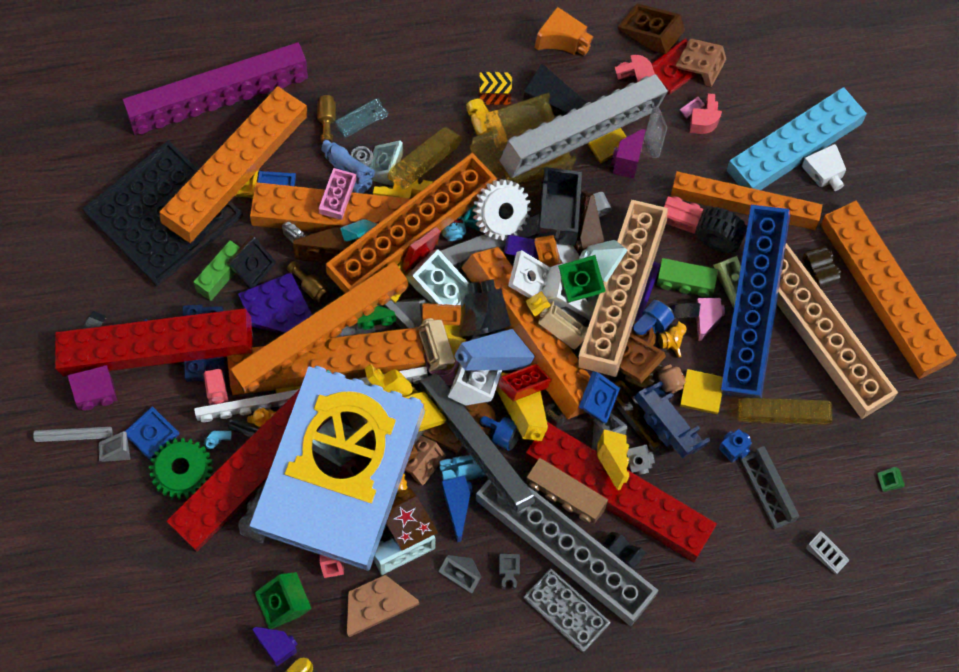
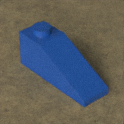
(457, 498)

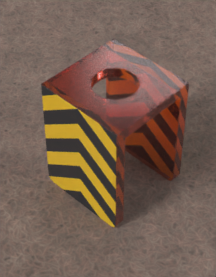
(495, 88)

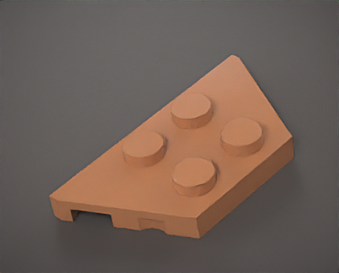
(376, 603)

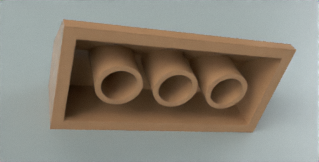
(567, 491)

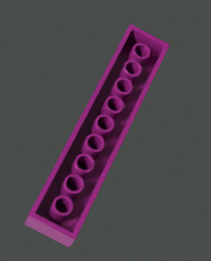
(216, 88)

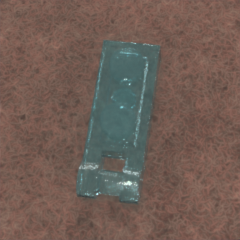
(361, 118)

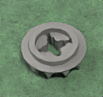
(292, 231)

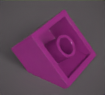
(627, 155)
(92, 388)

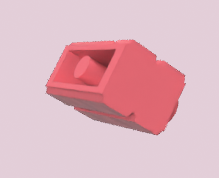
(682, 214)

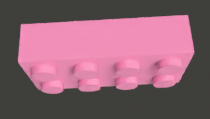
(337, 193)

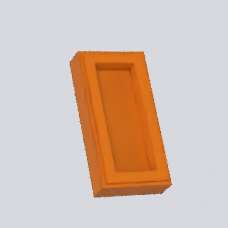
(448, 313)

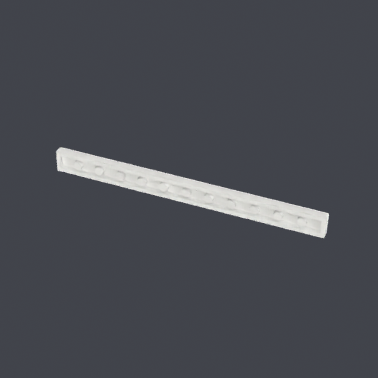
(245, 406)

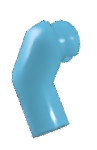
(215, 437)

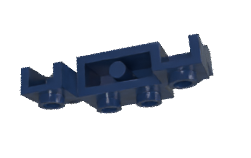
(195, 369)
(668, 422)

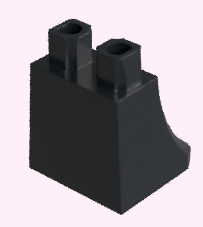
(484, 309)

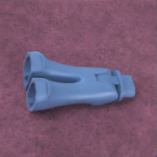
(342, 160)

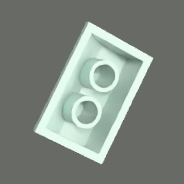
(389, 555)

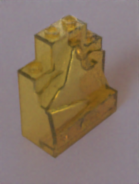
(514, 122)

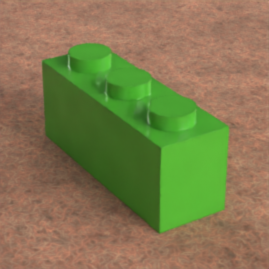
(216, 273)
(687, 278)

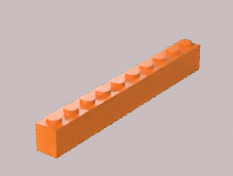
(320, 327)

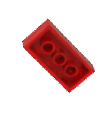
(524, 382)

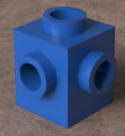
(735, 445)

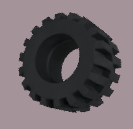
(721, 230)

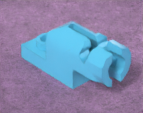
(461, 466)

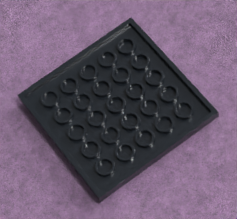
(132, 208)

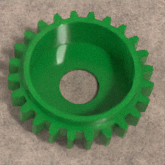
(180, 484)

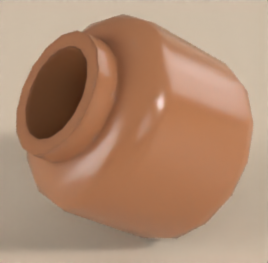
(672, 379)

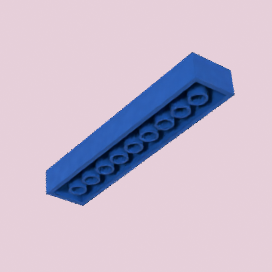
(755, 302)

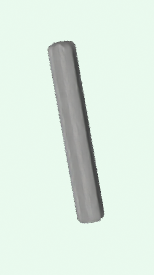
(72, 434)

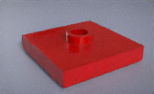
(420, 249)

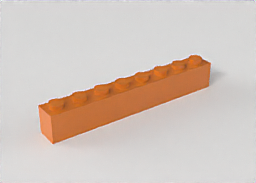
(740, 198)

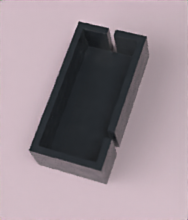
(560, 205)

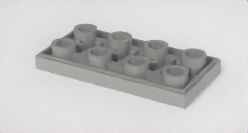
(567, 610)

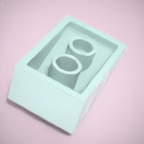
(438, 280)

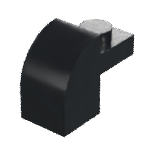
(622, 549)

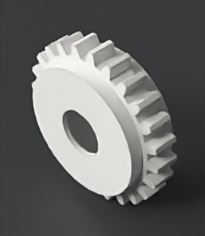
(489, 204)

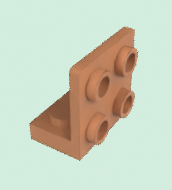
(703, 59)
(426, 461)

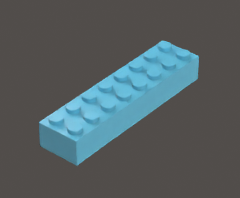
(796, 141)

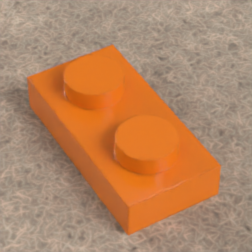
(547, 250)

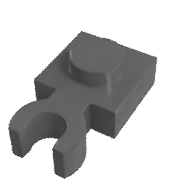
(509, 567)

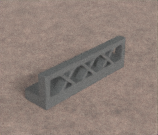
(776, 485)

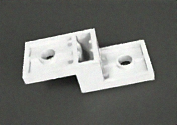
(548, 281)

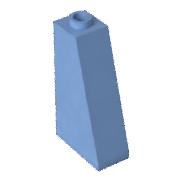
(495, 352)

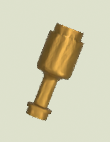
(326, 115)
(310, 284)

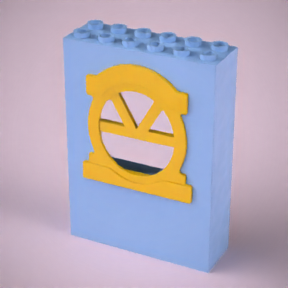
(328, 513)

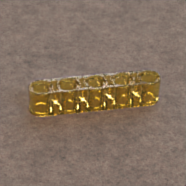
(424, 157)
(785, 411)

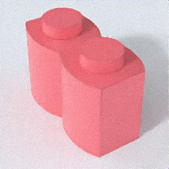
(215, 387)

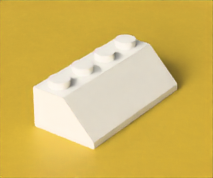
(474, 385)

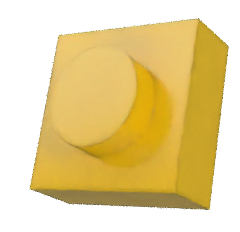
(538, 303)

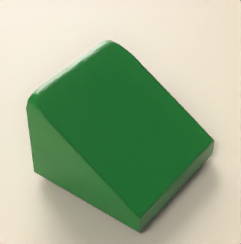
(891, 479)

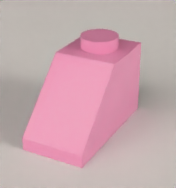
(709, 315)

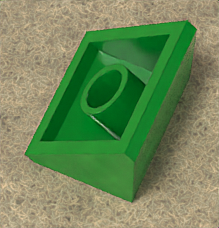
(582, 278)

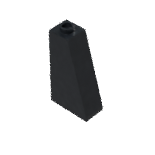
(561, 98)

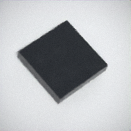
(251, 262)

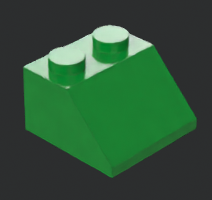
(283, 600)

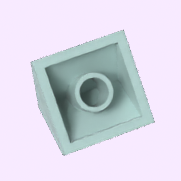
(384, 158)

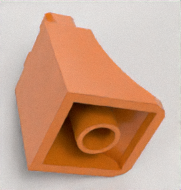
(564, 34)

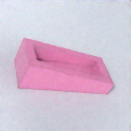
(687, 109)

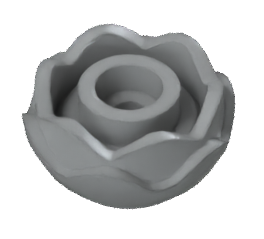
(362, 151)

